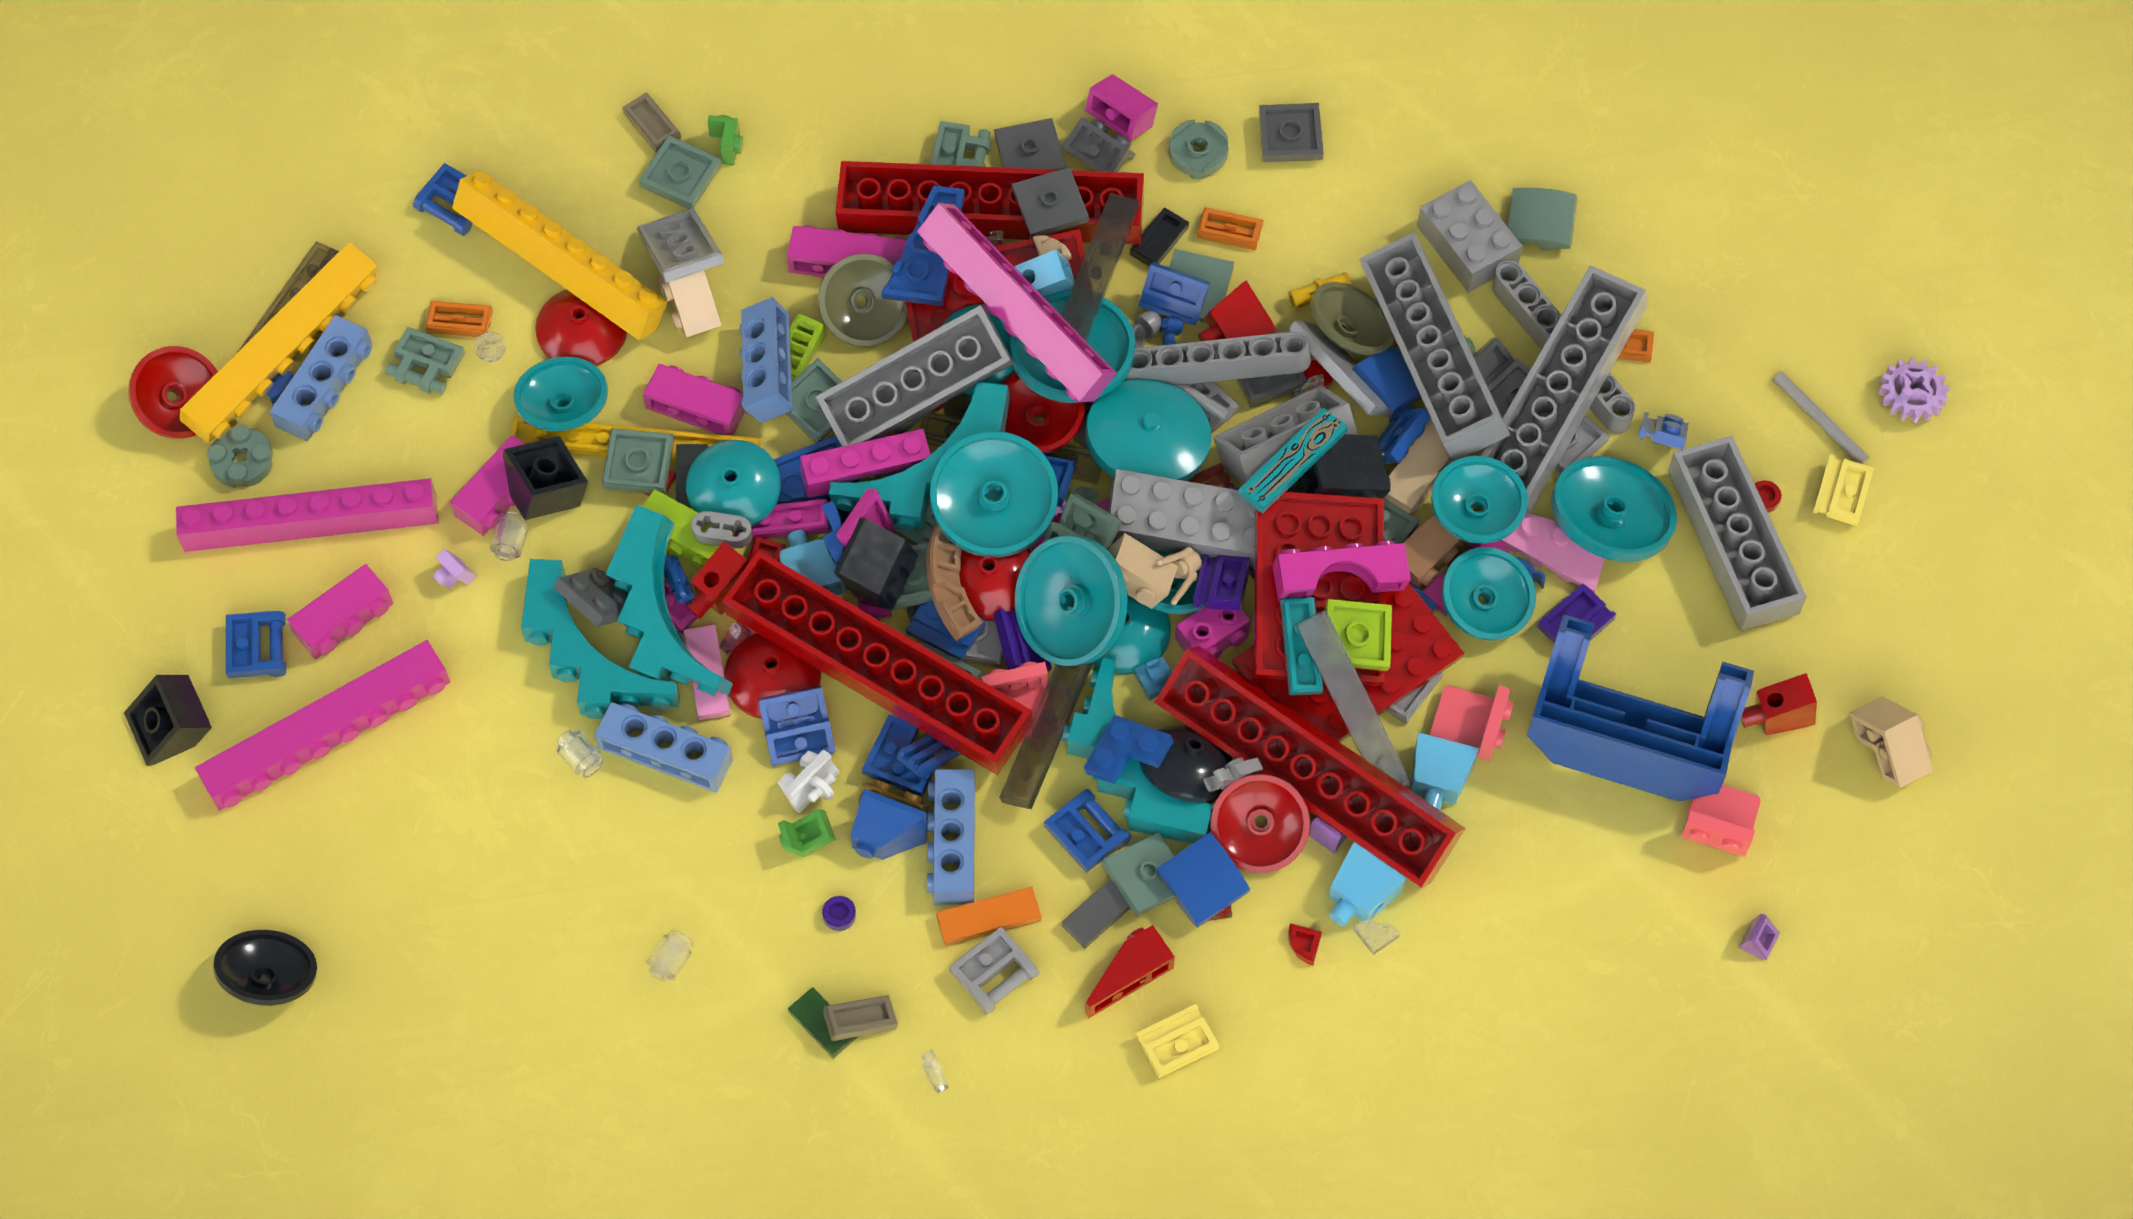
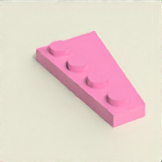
(1550, 547)

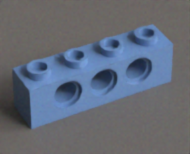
(339, 337)
(766, 360)
(704, 772)
(956, 787)

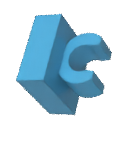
(1153, 676)

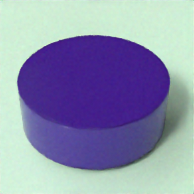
(839, 913)

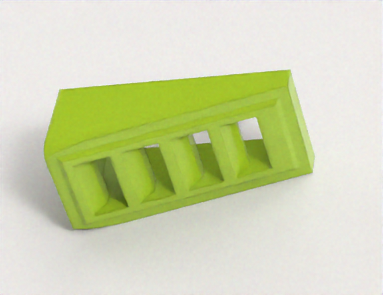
(809, 332)

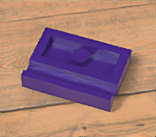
(1222, 582)
(1581, 605)
(1013, 644)

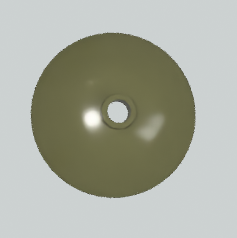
(838, 307)
(1351, 319)

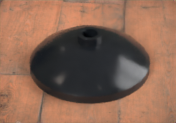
(1186, 766)
(265, 967)

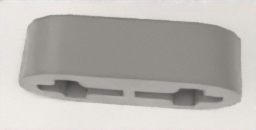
(722, 529)

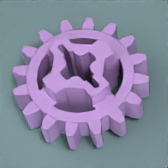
(1914, 391)

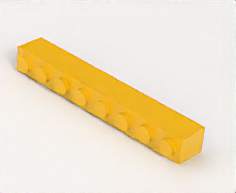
(559, 254)
(278, 343)

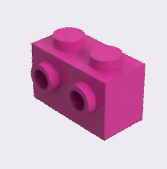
(1121, 107)
(1213, 630)

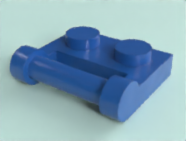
(444, 185)
(1401, 432)
(244, 644)
(1080, 837)

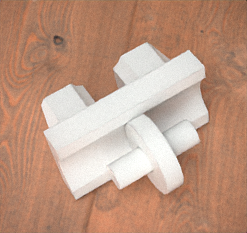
(812, 782)

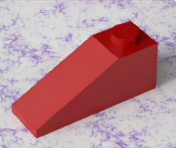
(1136, 964)

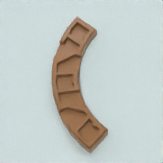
(945, 586)

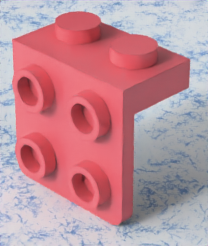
(1022, 684)
(1472, 718)
(1723, 820)

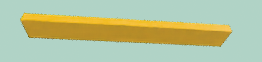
(594, 438)

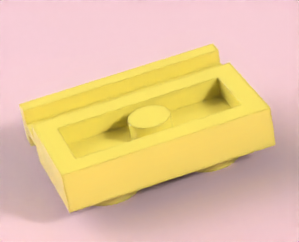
(1843, 490)
(1177, 1041)

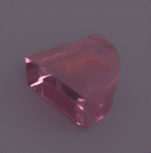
(734, 637)

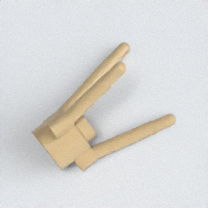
(1188, 564)

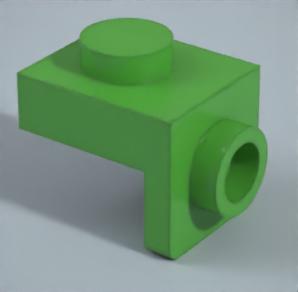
(727, 129)
(806, 833)

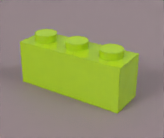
(682, 539)

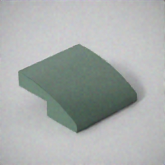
(1543, 217)
(1206, 268)
(1085, 520)

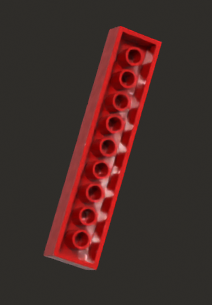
(891, 196)
(878, 662)
(1327, 774)

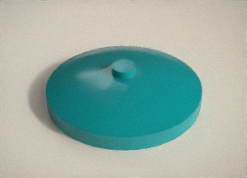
(1109, 337)
(1148, 430)
(993, 494)
(1614, 509)
(1071, 600)

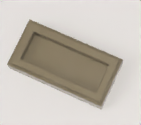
(650, 121)
(860, 1018)

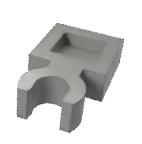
(1234, 770)

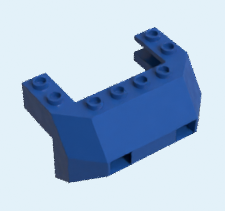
(1630, 736)

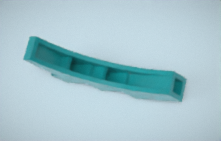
(908, 492)
(640, 572)
(573, 658)
(1146, 806)

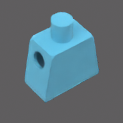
(1050, 272)
(812, 561)
(1441, 769)
(1363, 886)

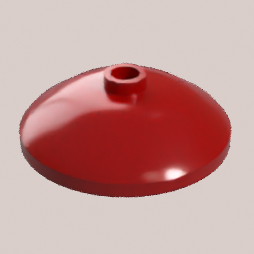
(587, 338)
(164, 371)
(1060, 421)
(994, 588)
(753, 680)
(1254, 846)

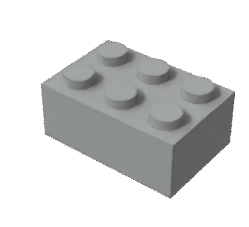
(1468, 235)

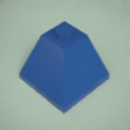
(886, 827)

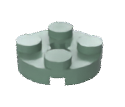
(1198, 163)
(237, 441)

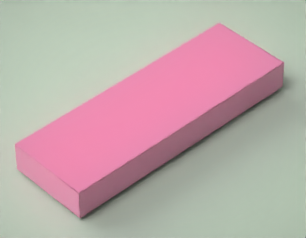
(705, 648)

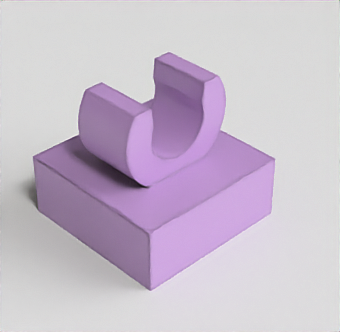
(452, 570)

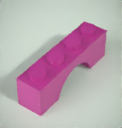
(863, 459)
(1379, 566)

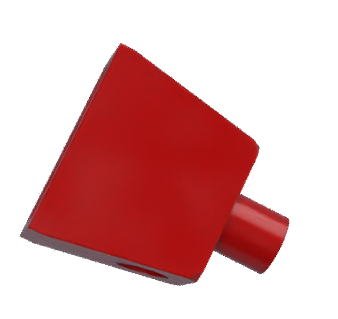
(1237, 316)
(716, 580)
(1783, 706)

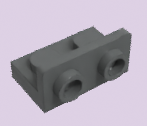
(1096, 147)

